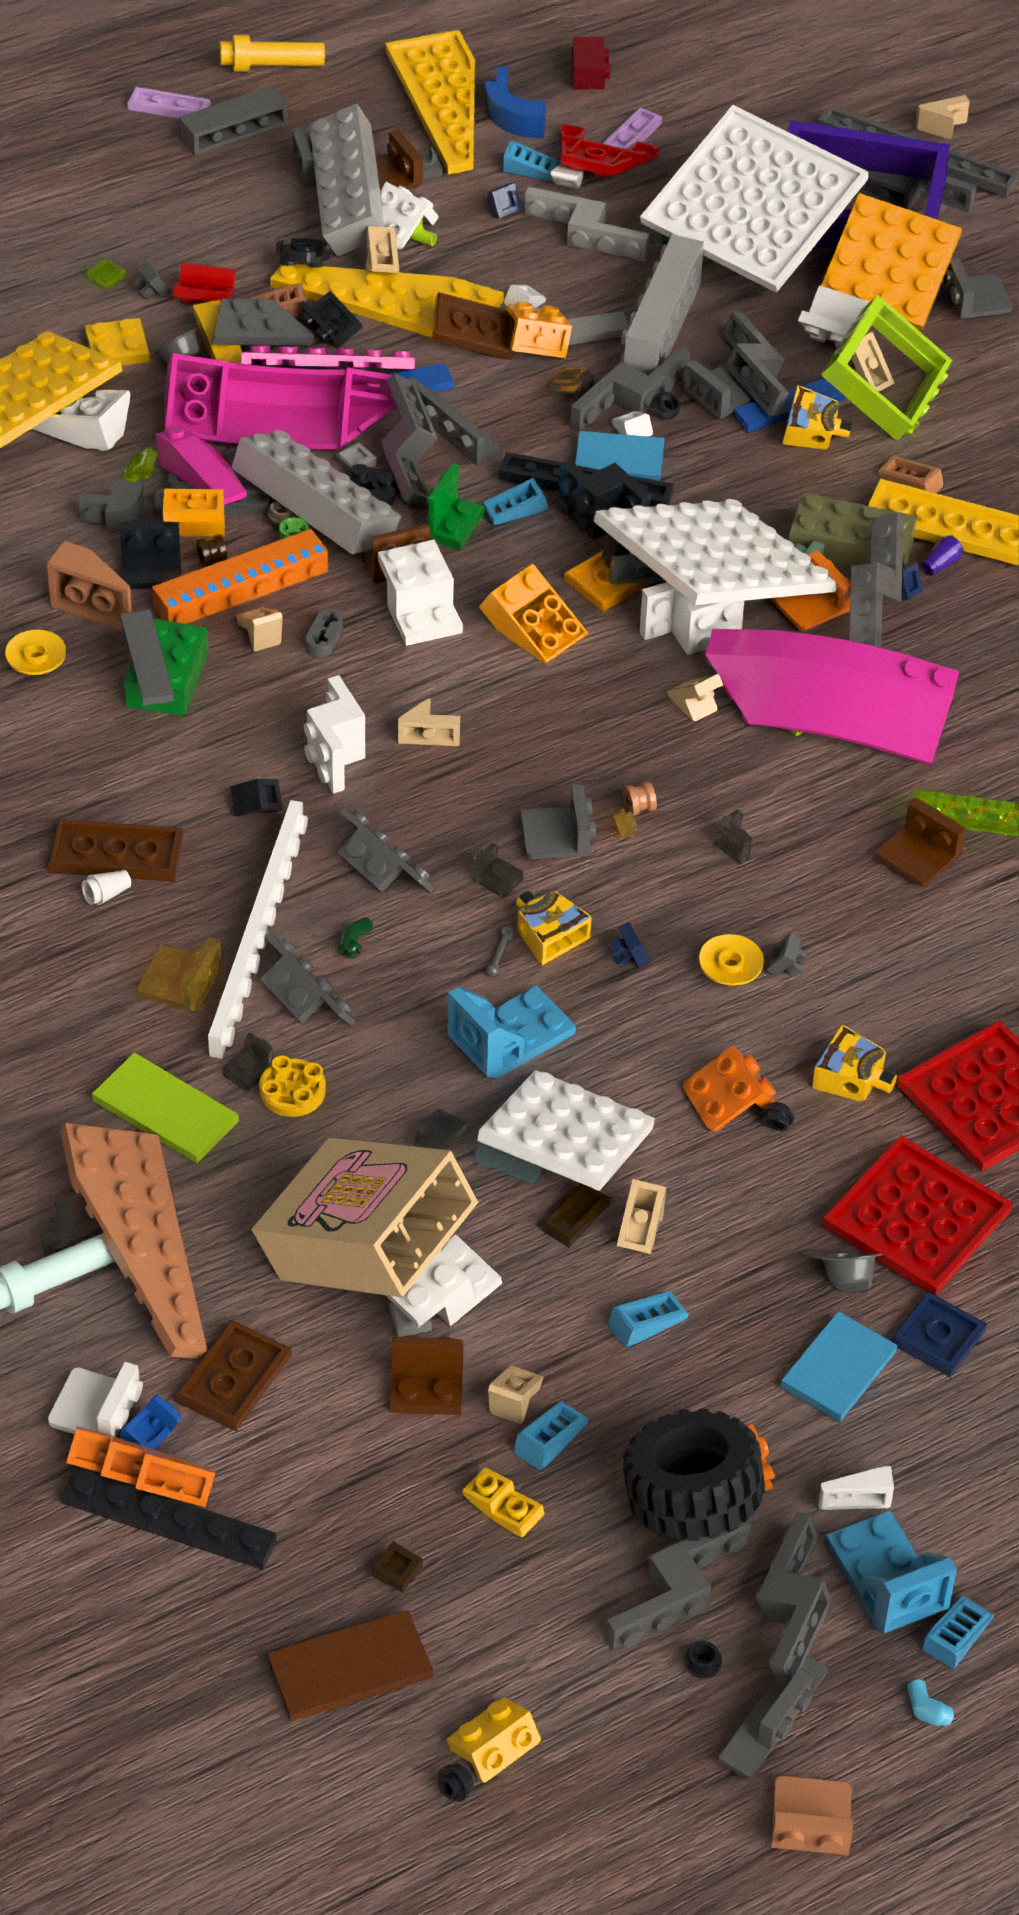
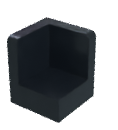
(256, 796)

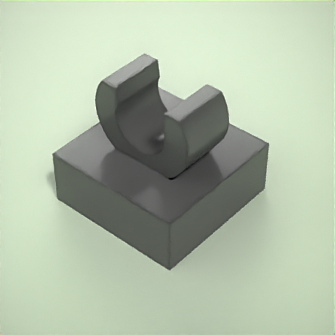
(431, 165)
(151, 281)
(786, 956)

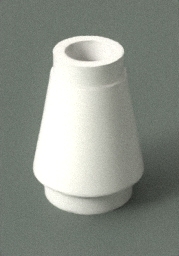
(104, 886)

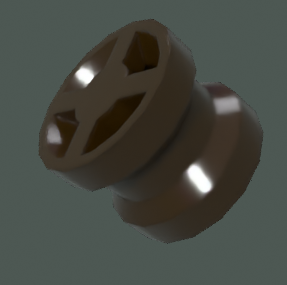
(211, 550)

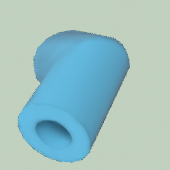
(927, 1708)

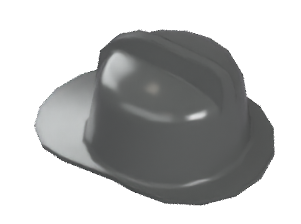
(181, 344)
(847, 1270)

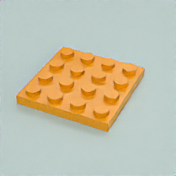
(893, 256)

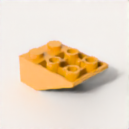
(533, 615)

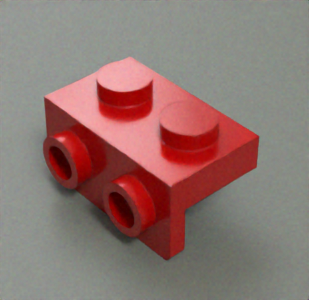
(204, 283)

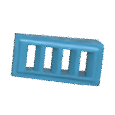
(528, 162)
(532, 502)
(630, 1330)
(538, 1451)
(944, 1650)

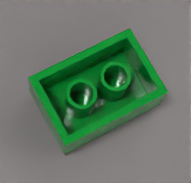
(184, 656)

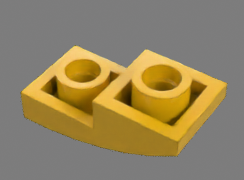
(500, 1502)

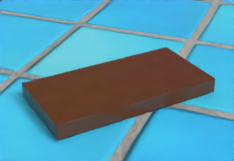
(111, 847)
(349, 1665)

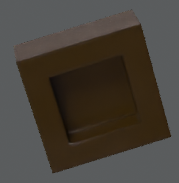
(397, 1567)

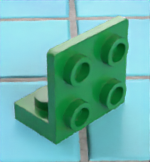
(450, 517)

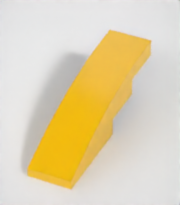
(206, 317)

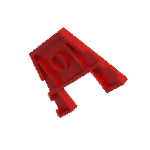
(600, 157)

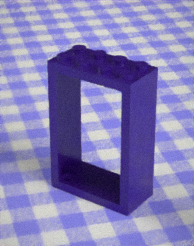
(879, 154)

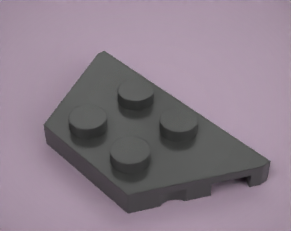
(257, 324)

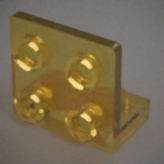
(182, 976)

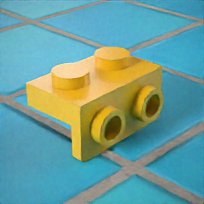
(495, 1738)

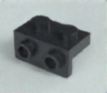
(332, 318)

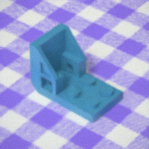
(508, 1034)
(888, 1574)

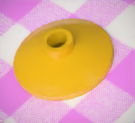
(35, 652)
(731, 959)

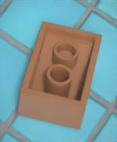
(87, 586)

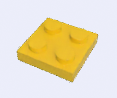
(120, 340)

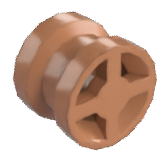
(640, 798)

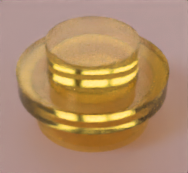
(625, 823)

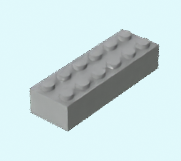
(346, 178)
(664, 305)
(314, 490)

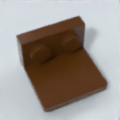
(401, 165)
(389, 541)
(923, 844)
(426, 1375)

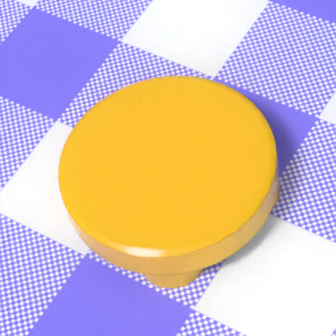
(292, 1086)

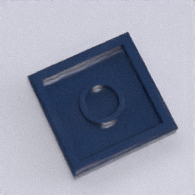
(939, 1334)

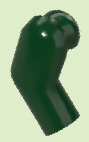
(348, 943)

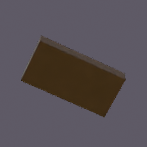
(575, 1214)

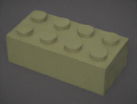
(843, 529)

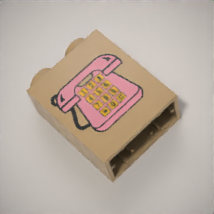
(365, 1216)

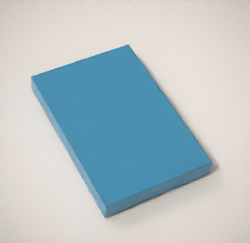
(634, 454)
(839, 1366)

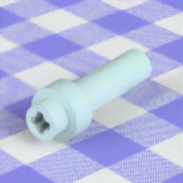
(21, 1283)

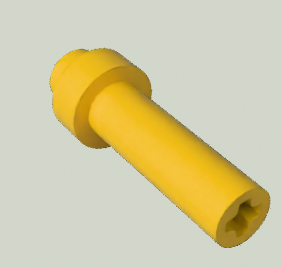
(243, 53)

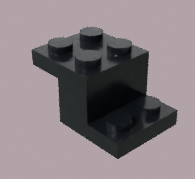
(606, 488)

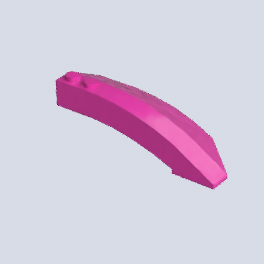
(239, 400)
(835, 689)

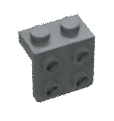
(975, 294)
(560, 830)

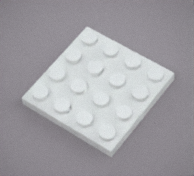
(566, 1129)

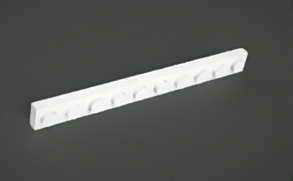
(254, 939)

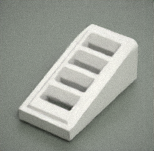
(858, 1491)

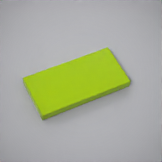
(165, 1107)

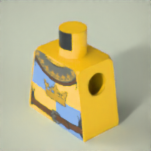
(814, 421)
(551, 924)
(852, 1067)

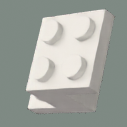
(831, 315)
(420, 592)
(670, 611)
(335, 734)
(448, 1285)

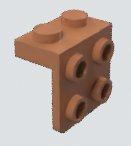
(812, 1815)

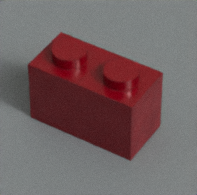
(590, 63)

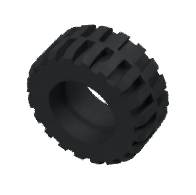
(698, 1504)

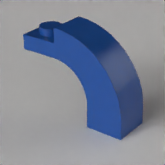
(512, 113)

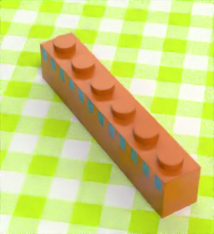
(241, 578)

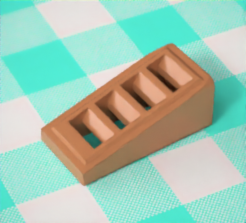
(287, 298)
(920, 475)

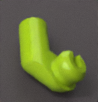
(423, 236)

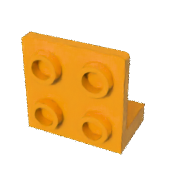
(539, 330)
(196, 510)

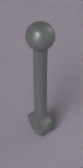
(506, 934)

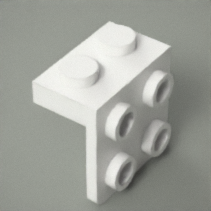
(404, 211)
(96, 1401)

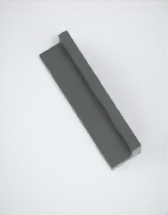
(456, 427)

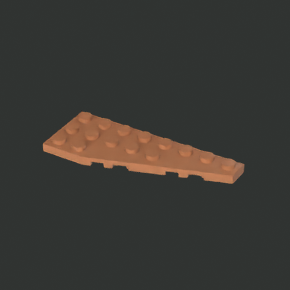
(132, 1200)

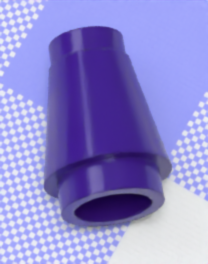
(943, 554)

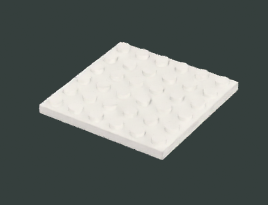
(755, 197)
(715, 551)

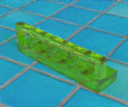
(974, 812)

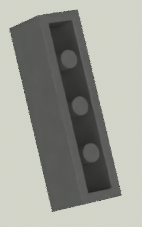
(233, 120)

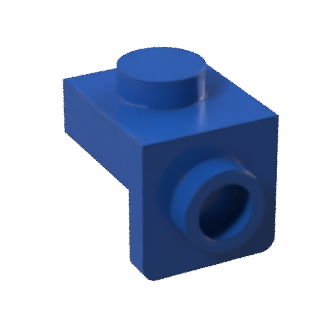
(152, 1423)

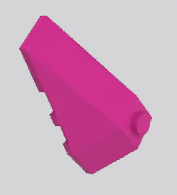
(197, 463)

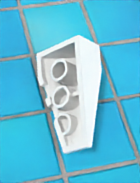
(90, 421)

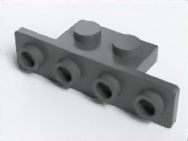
(374, 859)
(297, 987)
(771, 1720)

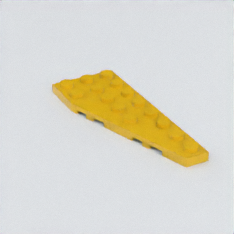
(440, 85)
(388, 297)

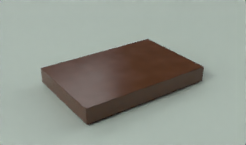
(473, 325)
(233, 1375)

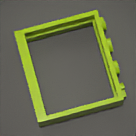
(912, 344)

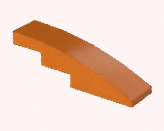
(141, 1466)

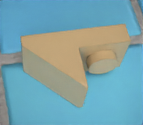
(942, 115)
(382, 249)
(871, 364)
(263, 627)
(696, 696)
(422, 728)
(642, 1216)
(512, 1392)

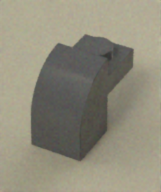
(122, 505)

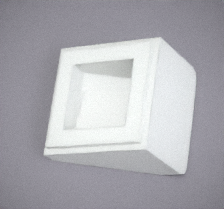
(564, 176)
(524, 294)
(633, 424)

